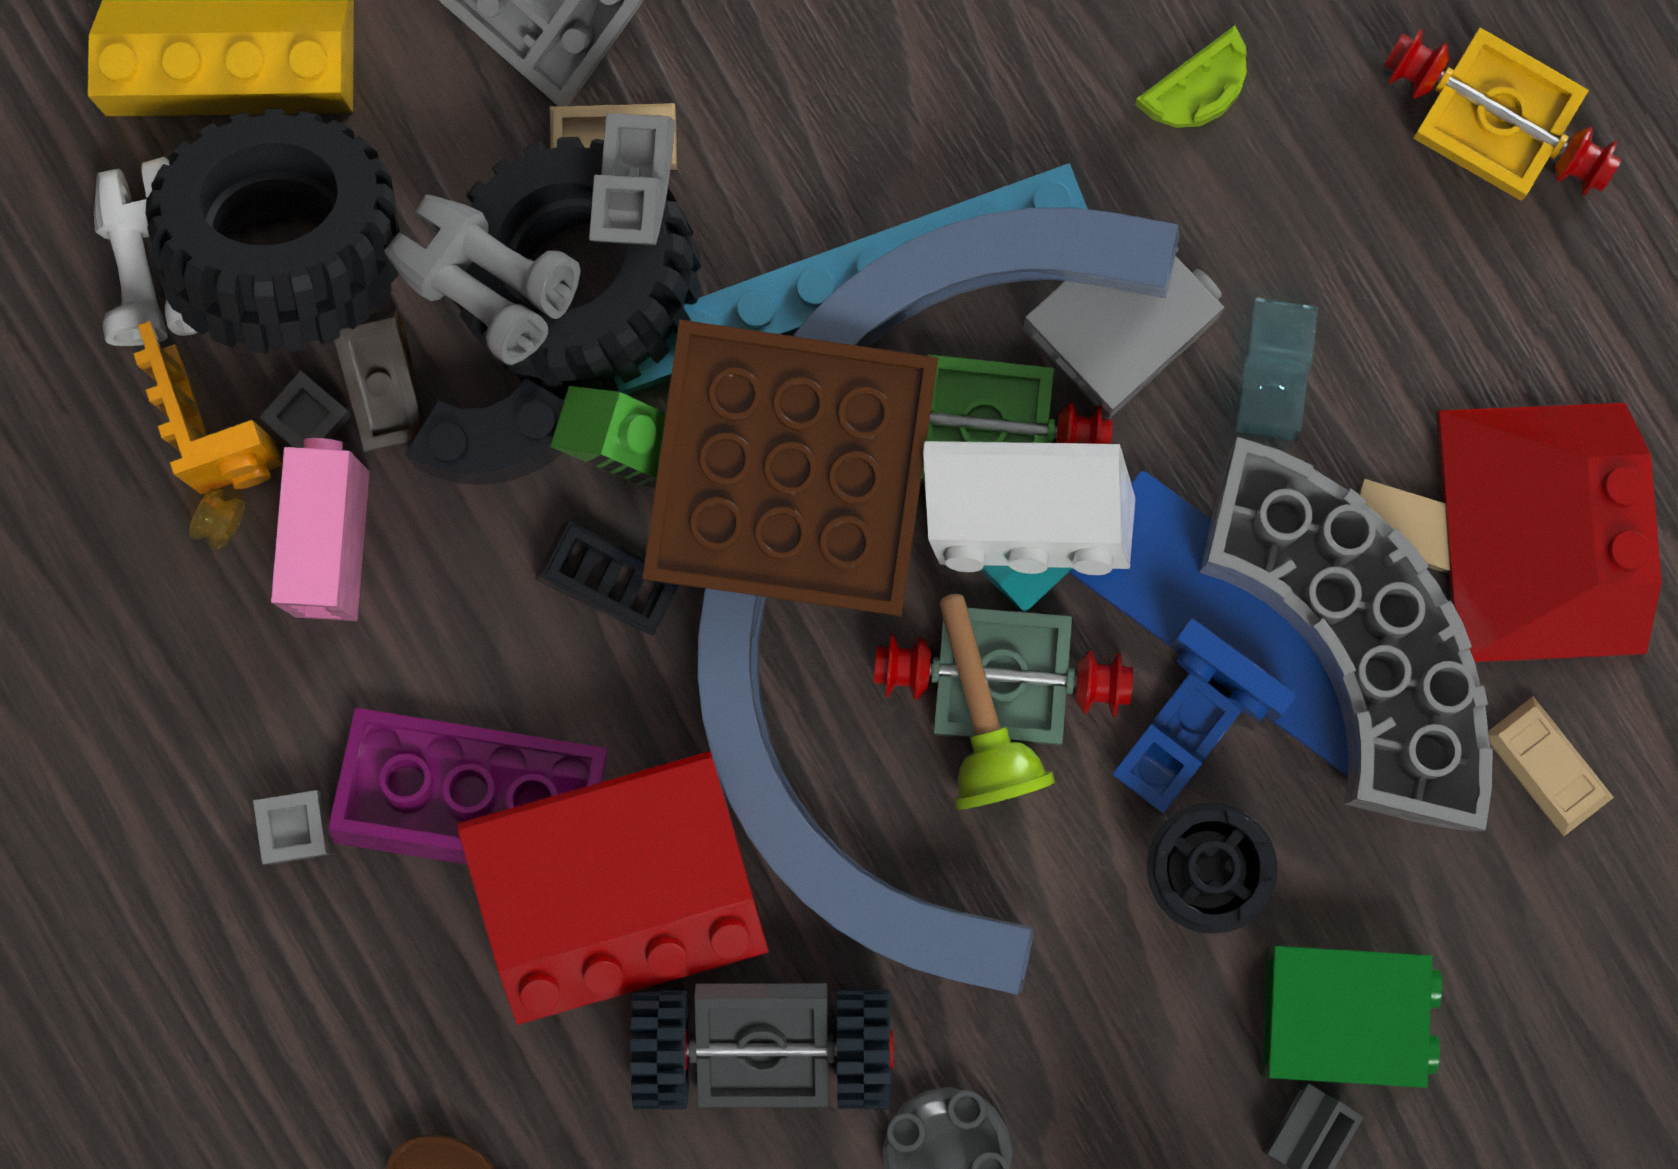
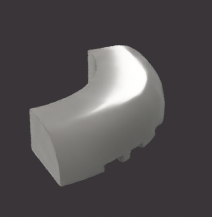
(1373, 624)

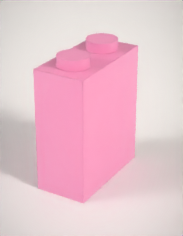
(320, 531)

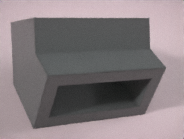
(1313, 1131)

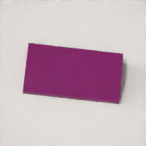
(419, 777)

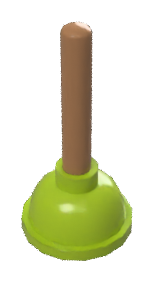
(997, 766)

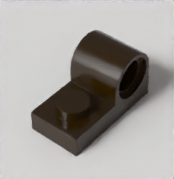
(380, 380)

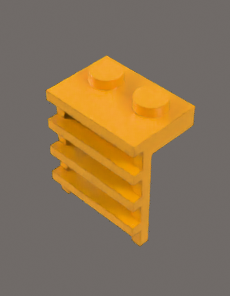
(208, 461)

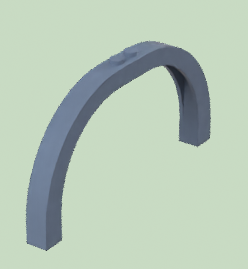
(952, 260)

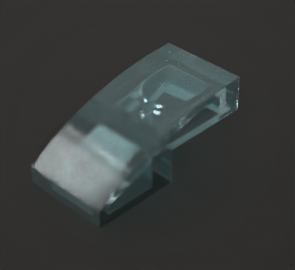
(1276, 369)

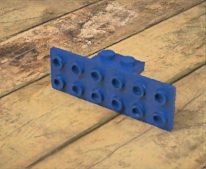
(1219, 626)

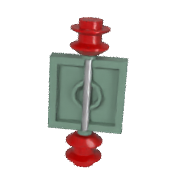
(1025, 671)

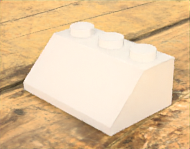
(1029, 506)

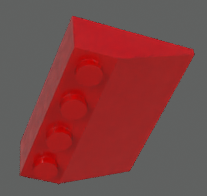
(612, 888)

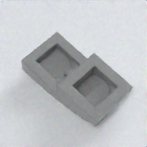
(633, 180)

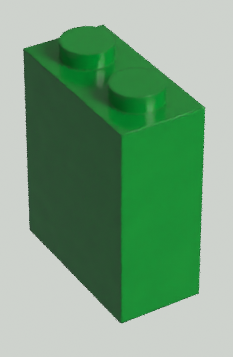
(1350, 1016)

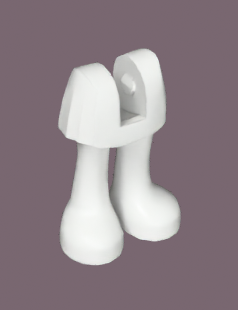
(126, 226)

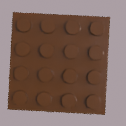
(790, 468)

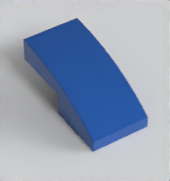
(1177, 742)

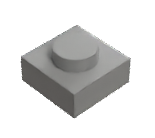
(291, 827)

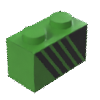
(611, 433)

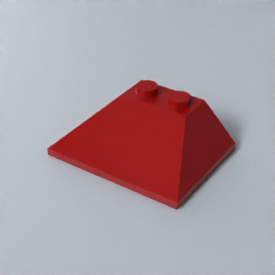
(1550, 530)

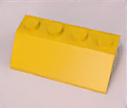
(221, 57)

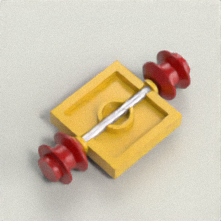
(1501, 114)

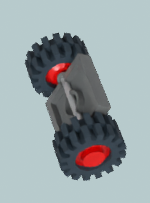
(760, 1047)

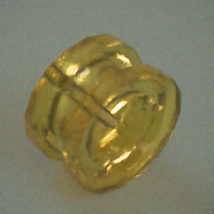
(216, 519)

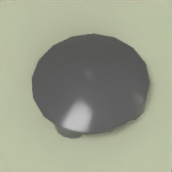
(947, 1132)

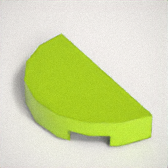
(1201, 86)

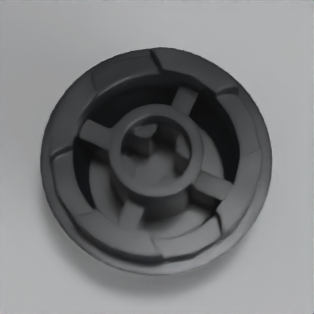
(1212, 868)

